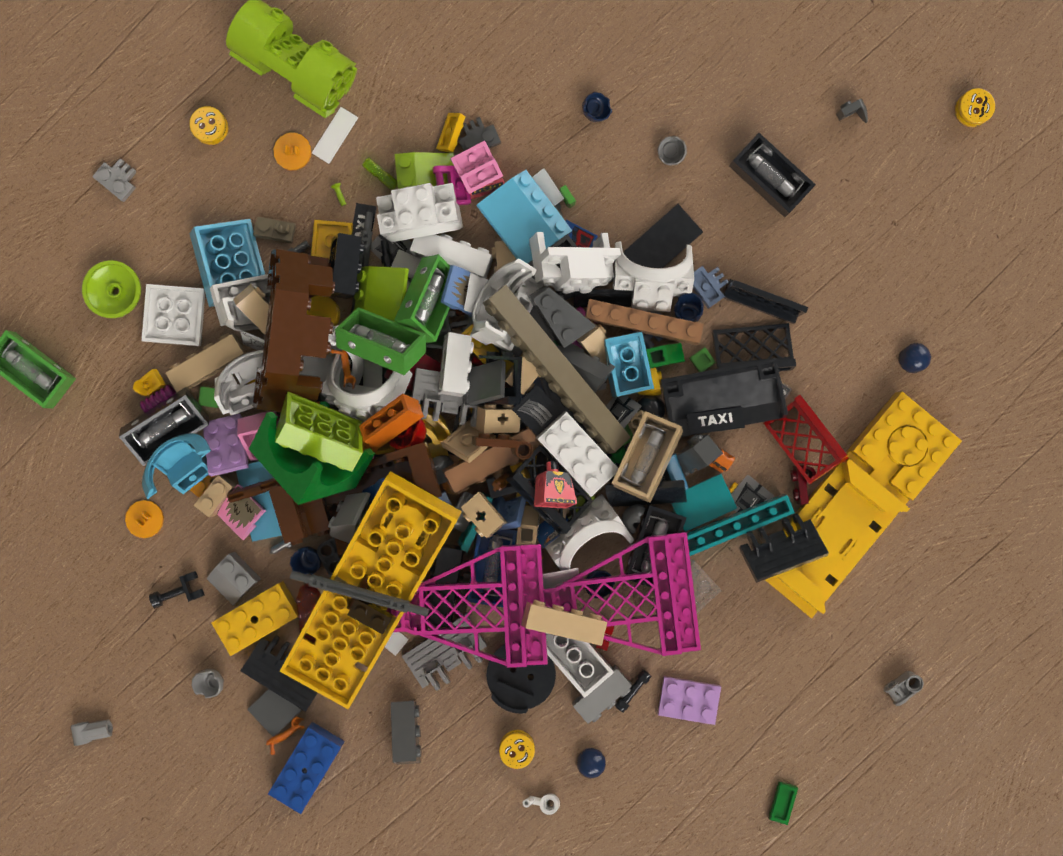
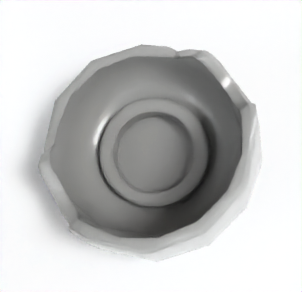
(672, 150)
(208, 683)

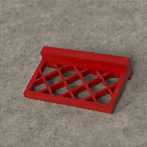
(819, 429)

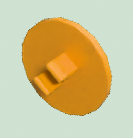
(292, 151)
(144, 519)

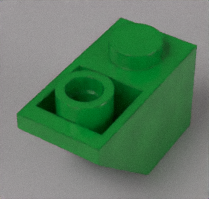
(665, 355)

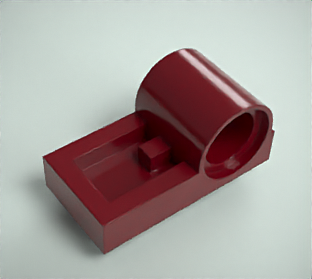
(800, 492)

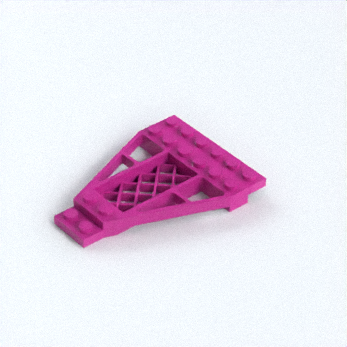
(520, 584)
(672, 595)

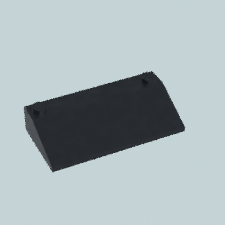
(749, 385)

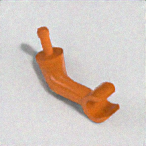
(348, 378)
(286, 734)

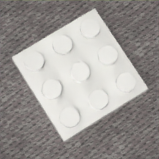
(173, 315)

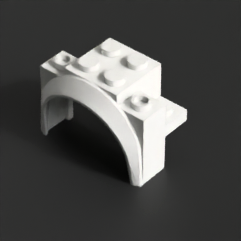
(418, 212)
(579, 267)
(514, 275)
(653, 287)
(361, 401)

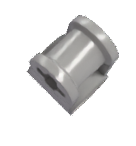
(902, 687)

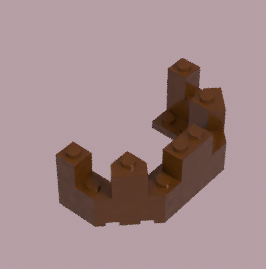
(290, 329)
(313, 517)

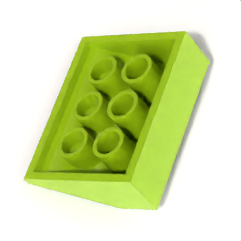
(417, 168)
(381, 290)
(319, 432)

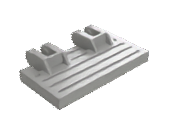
(426, 389)
(431, 655)

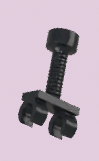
(156, 599)

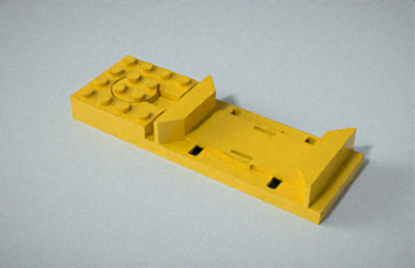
(883, 472)
(396, 549)

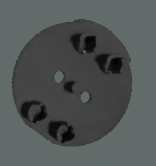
(513, 689)

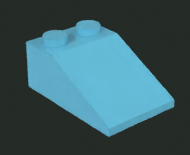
(631, 362)

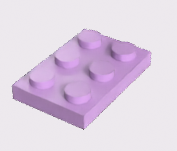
(226, 448)
(689, 700)

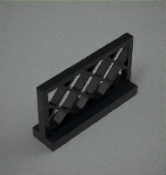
(763, 301)
(784, 363)
(527, 491)

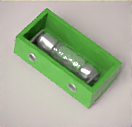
(422, 303)
(381, 341)
(32, 370)

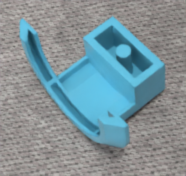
(181, 460)

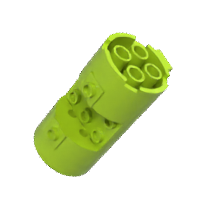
(264, 41)

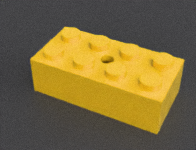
(272, 608)

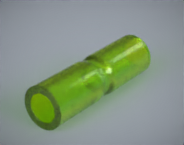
(378, 172)

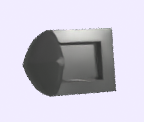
(850, 108)

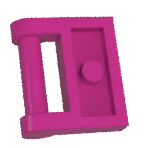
(461, 193)

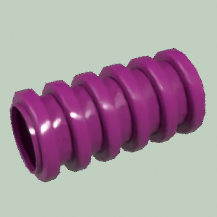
(156, 399)

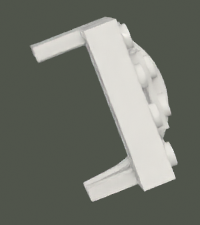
(226, 309)
(236, 397)
(595, 520)

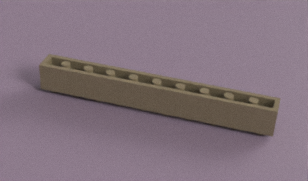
(556, 370)

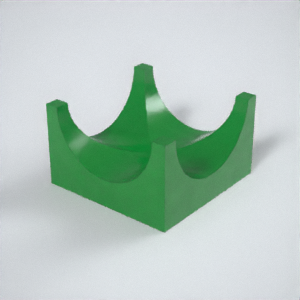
(300, 474)

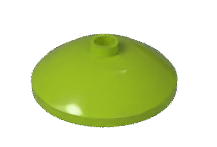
(100, 285)

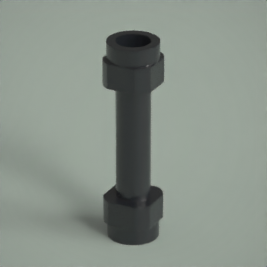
(622, 703)

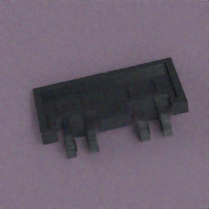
(782, 552)
(265, 669)

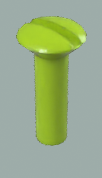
(336, 187)

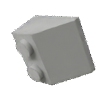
(349, 516)
(233, 577)

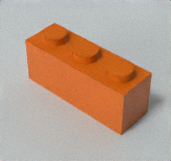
(391, 421)

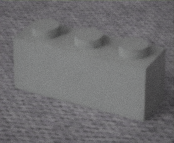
(603, 696)

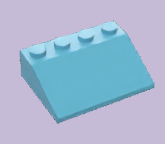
(520, 211)
(226, 253)
(267, 524)

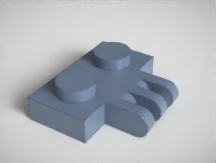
(708, 286)

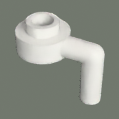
(543, 803)

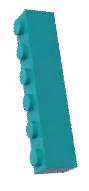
(739, 523)

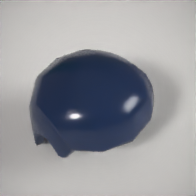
(596, 107)
(689, 307)
(915, 358)
(305, 560)
(604, 591)
(591, 763)

